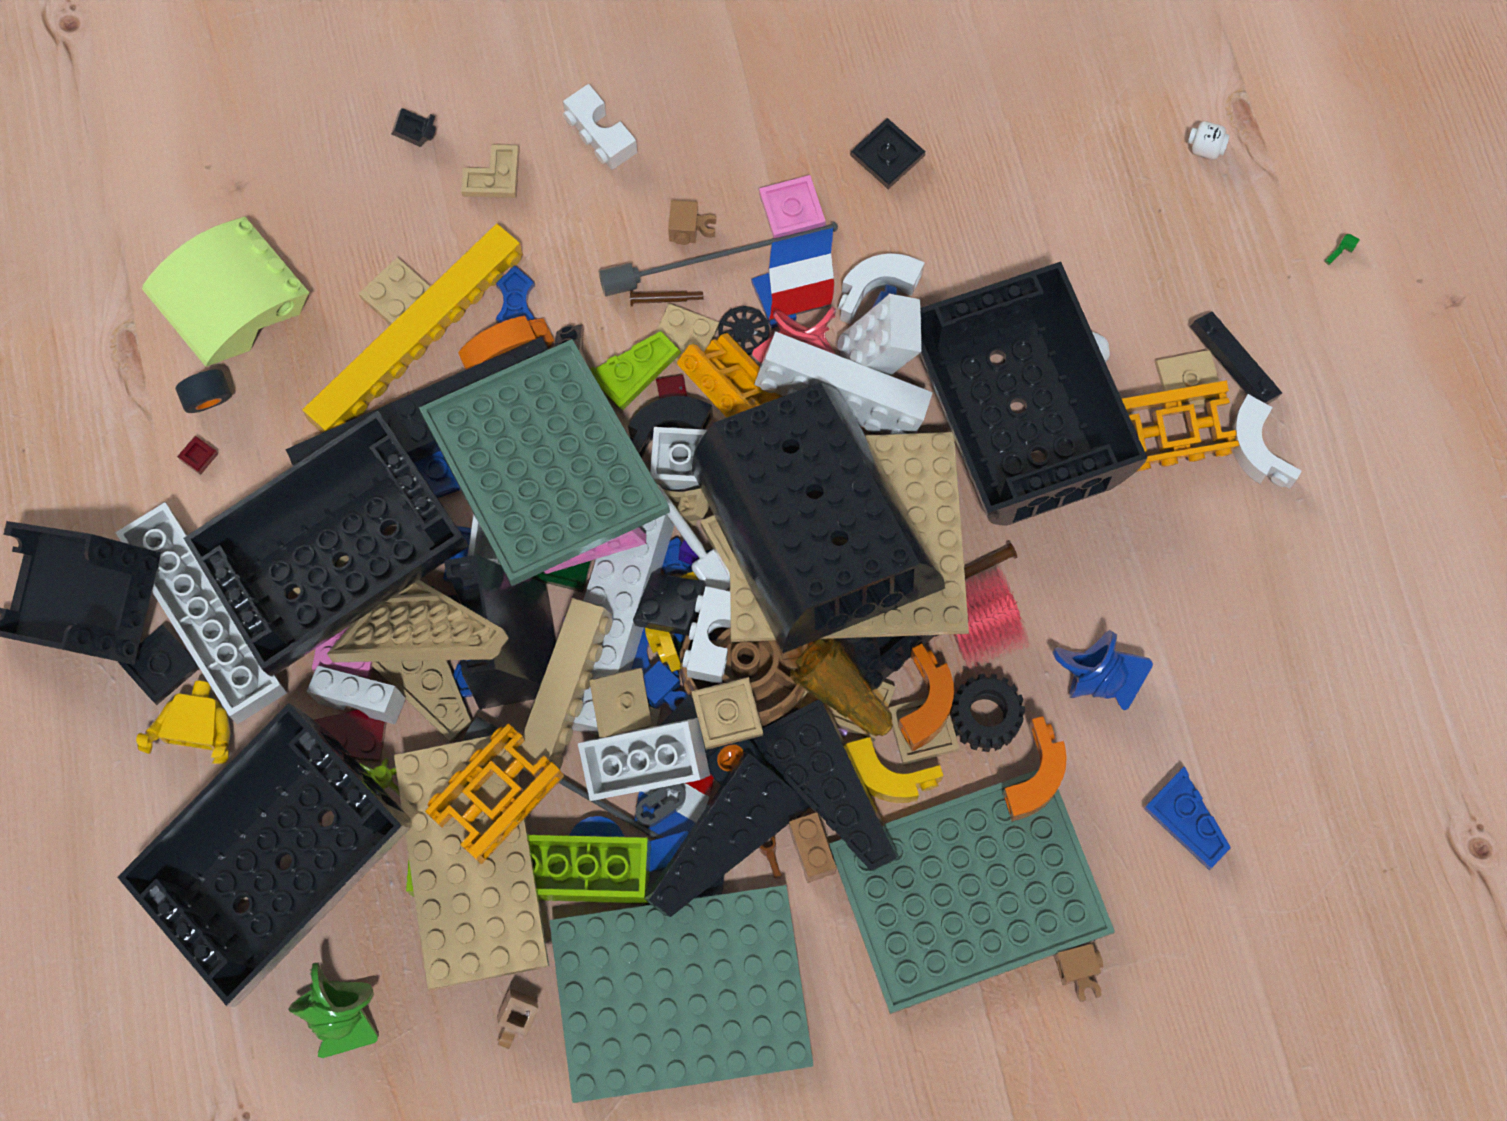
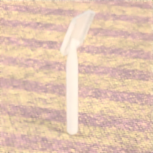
(708, 566)

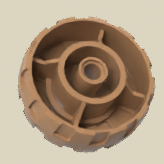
(768, 673)

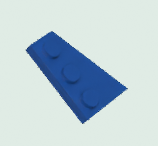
(1186, 818)

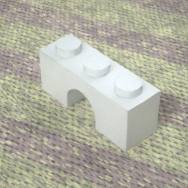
(611, 144)
(705, 659)
(344, 689)

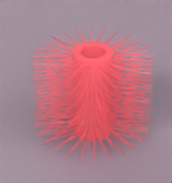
(989, 618)

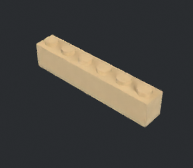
(565, 682)

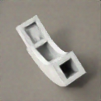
(875, 273)
(1252, 452)

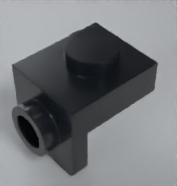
(413, 127)

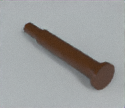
(663, 297)
(990, 561)

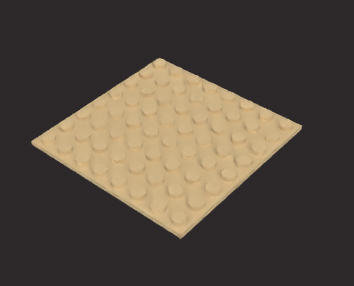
(926, 482)

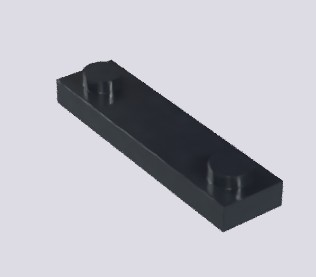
(1235, 358)

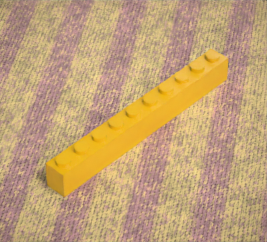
(414, 330)

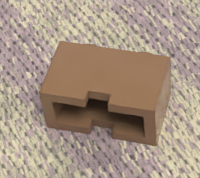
(812, 847)

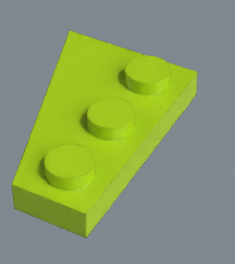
(631, 372)

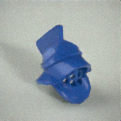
(1105, 671)

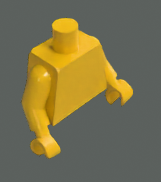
(191, 722)

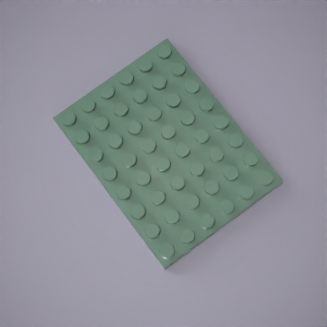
(543, 462)
(971, 895)
(680, 995)

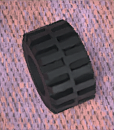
(1003, 696)

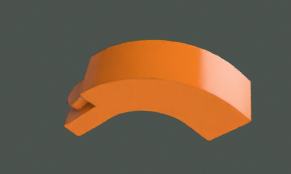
(928, 721)
(1036, 793)

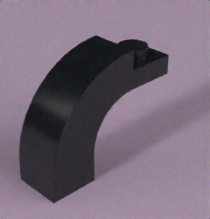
(668, 413)

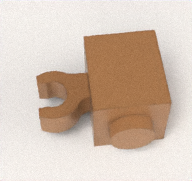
(685, 222)
(1078, 966)
(516, 1016)

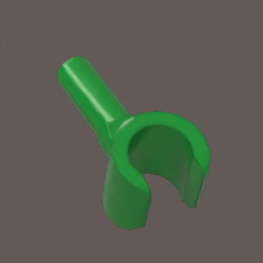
(1348, 243)

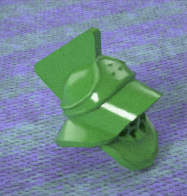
(336, 1013)

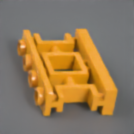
(717, 367)
(1171, 402)
(510, 809)

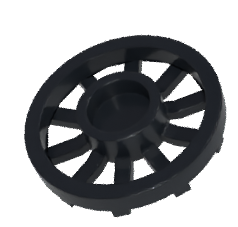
(744, 329)

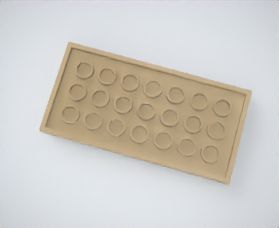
(470, 915)

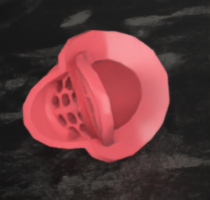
(813, 336)

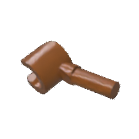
(770, 853)

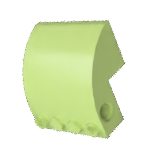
(224, 290)

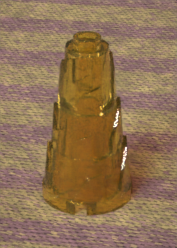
(835, 681)

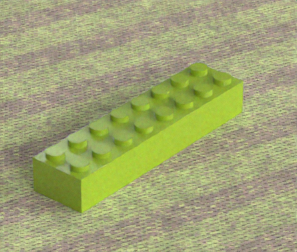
(587, 868)

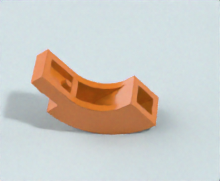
(503, 338)

